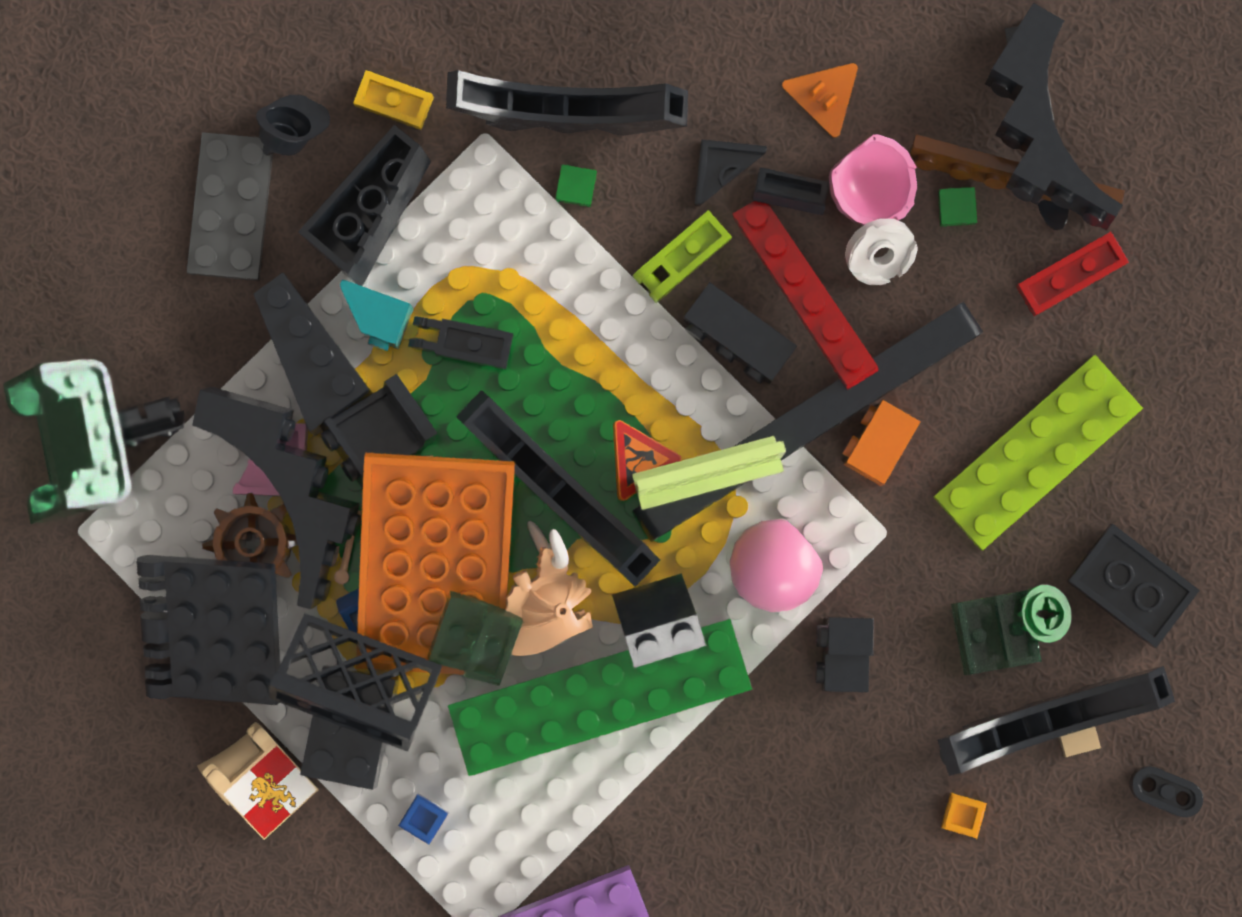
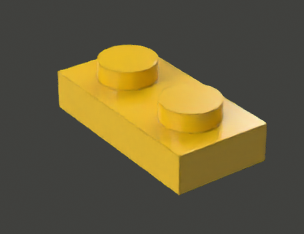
(393, 100)

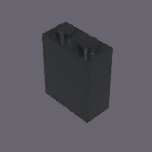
(658, 620)

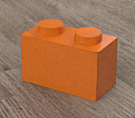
(881, 442)

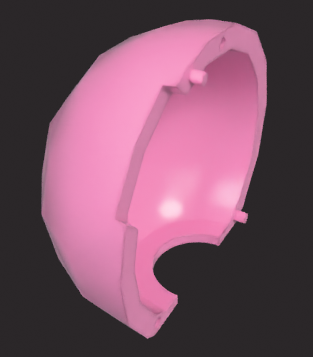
(874, 181)
(774, 566)

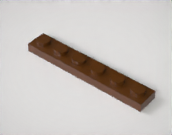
(974, 165)

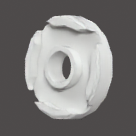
(869, 240)

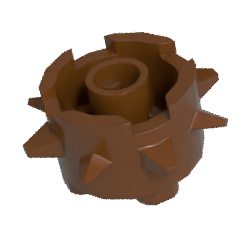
(238, 527)

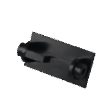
(162, 419)

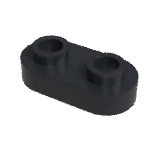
(1165, 791)

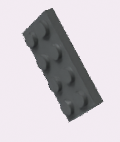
(229, 207)

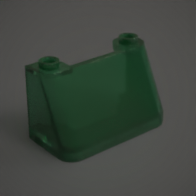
(77, 437)

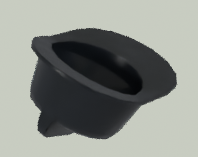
(290, 124)

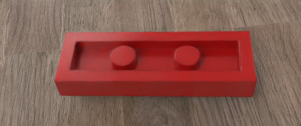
(1072, 274)

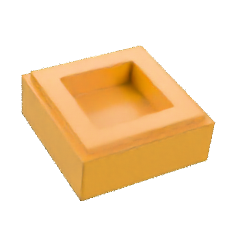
(963, 815)

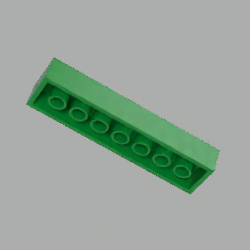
(595, 700)

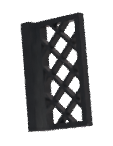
(341, 709)

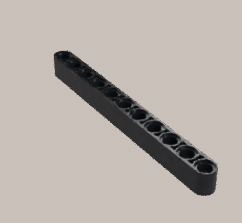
(834, 406)

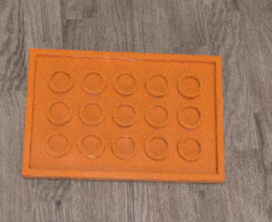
(429, 533)

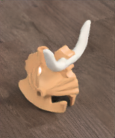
(548, 598)

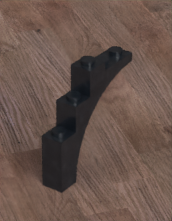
(567, 109)
(1029, 125)
(297, 475)
(558, 489)
(1054, 717)

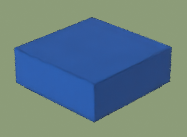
(423, 819)

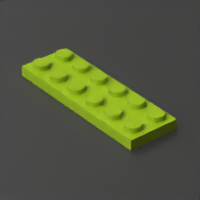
(1038, 452)

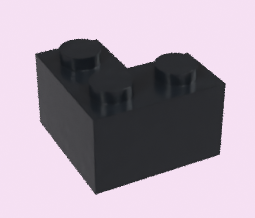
(845, 654)

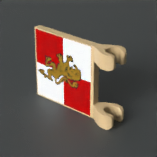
(266, 787)

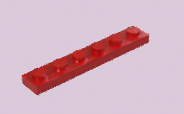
(805, 293)

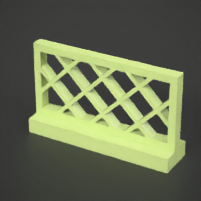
(709, 472)

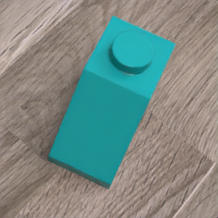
(377, 315)

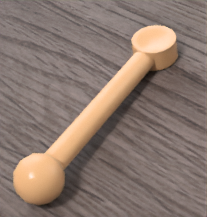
(342, 575)

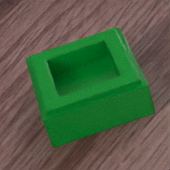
(576, 185)
(957, 206)

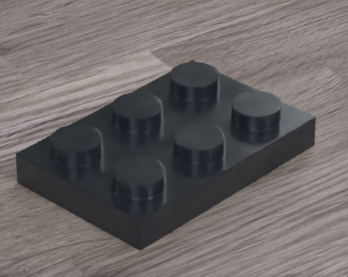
(1133, 585)

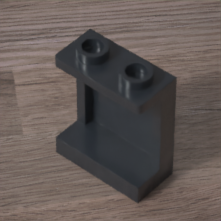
(378, 424)

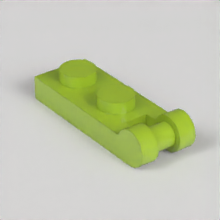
(683, 255)

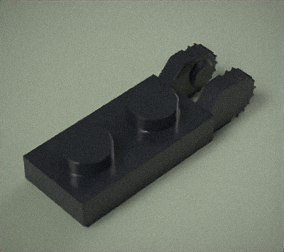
(465, 342)

